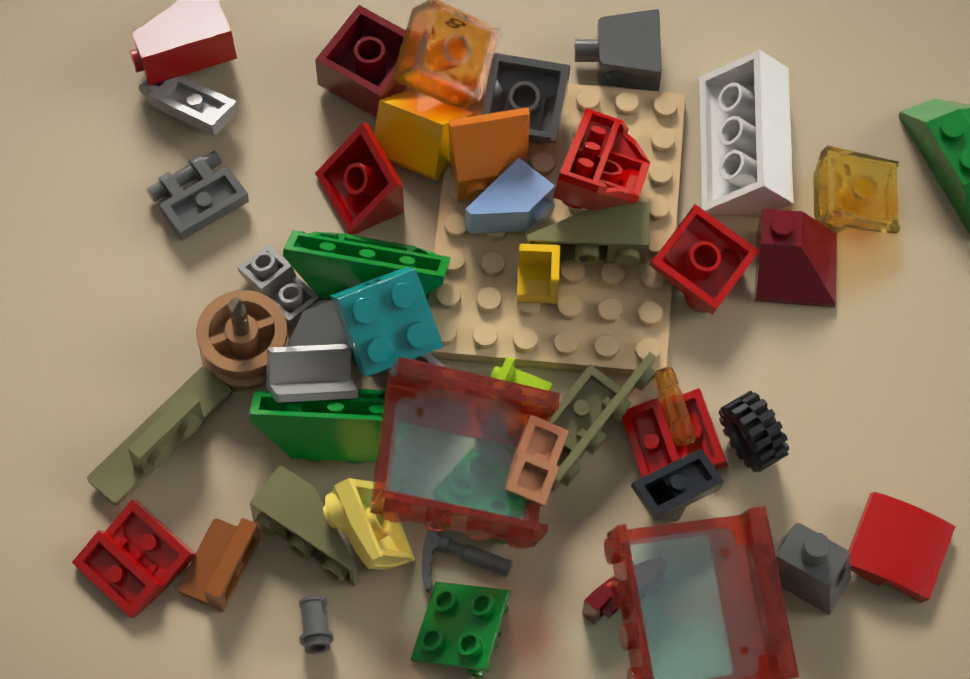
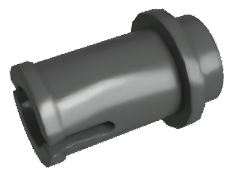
(315, 636)

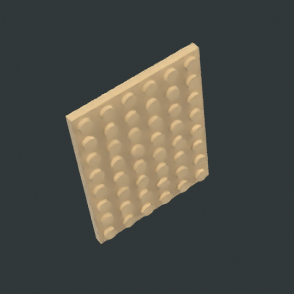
(603, 309)

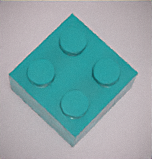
(387, 320)

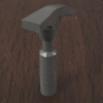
(468, 553)

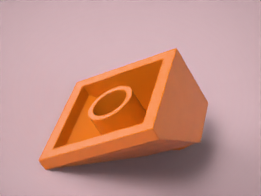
(484, 148)

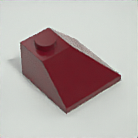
(795, 260)

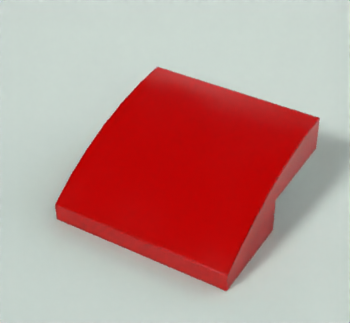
(652, 439)
(900, 546)
(134, 559)

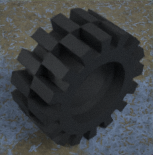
(753, 431)

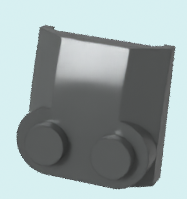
(528, 83)

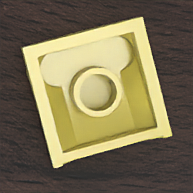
(374, 539)

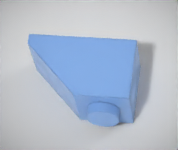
(512, 202)

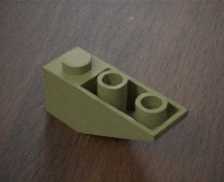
(601, 235)
(295, 513)

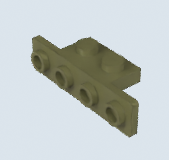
(589, 408)
(159, 436)

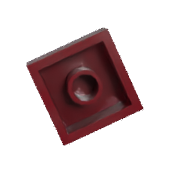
(362, 60)

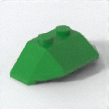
(943, 139)
(341, 261)
(322, 428)

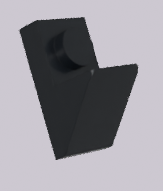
(677, 485)

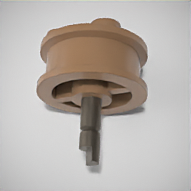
(236, 335)

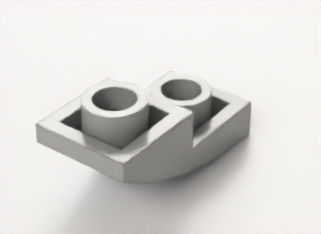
(275, 277)

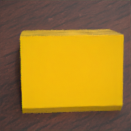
(416, 131)

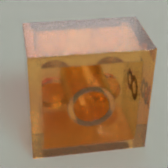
(446, 54)

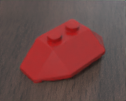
(602, 165)

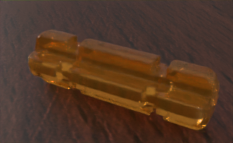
(674, 406)

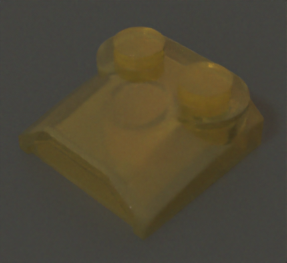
(855, 191)

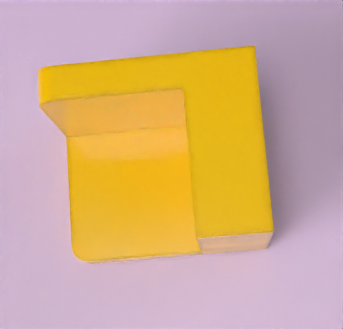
(538, 273)

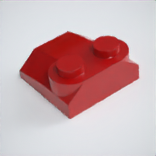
(703, 260)

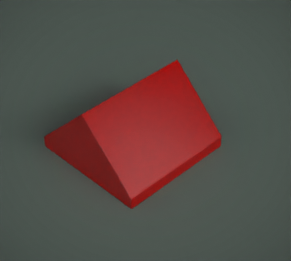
(361, 182)

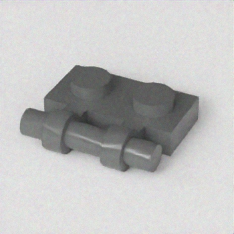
(204, 201)

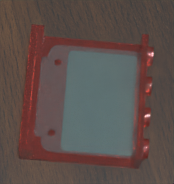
(451, 449)
(701, 599)

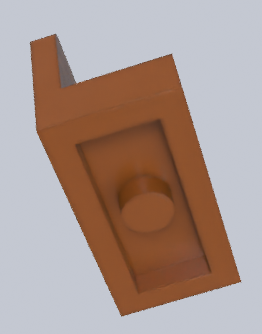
(220, 562)

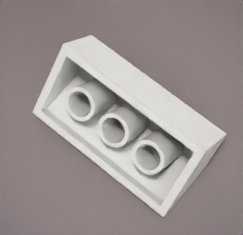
(746, 137)

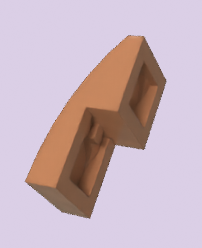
(536, 460)

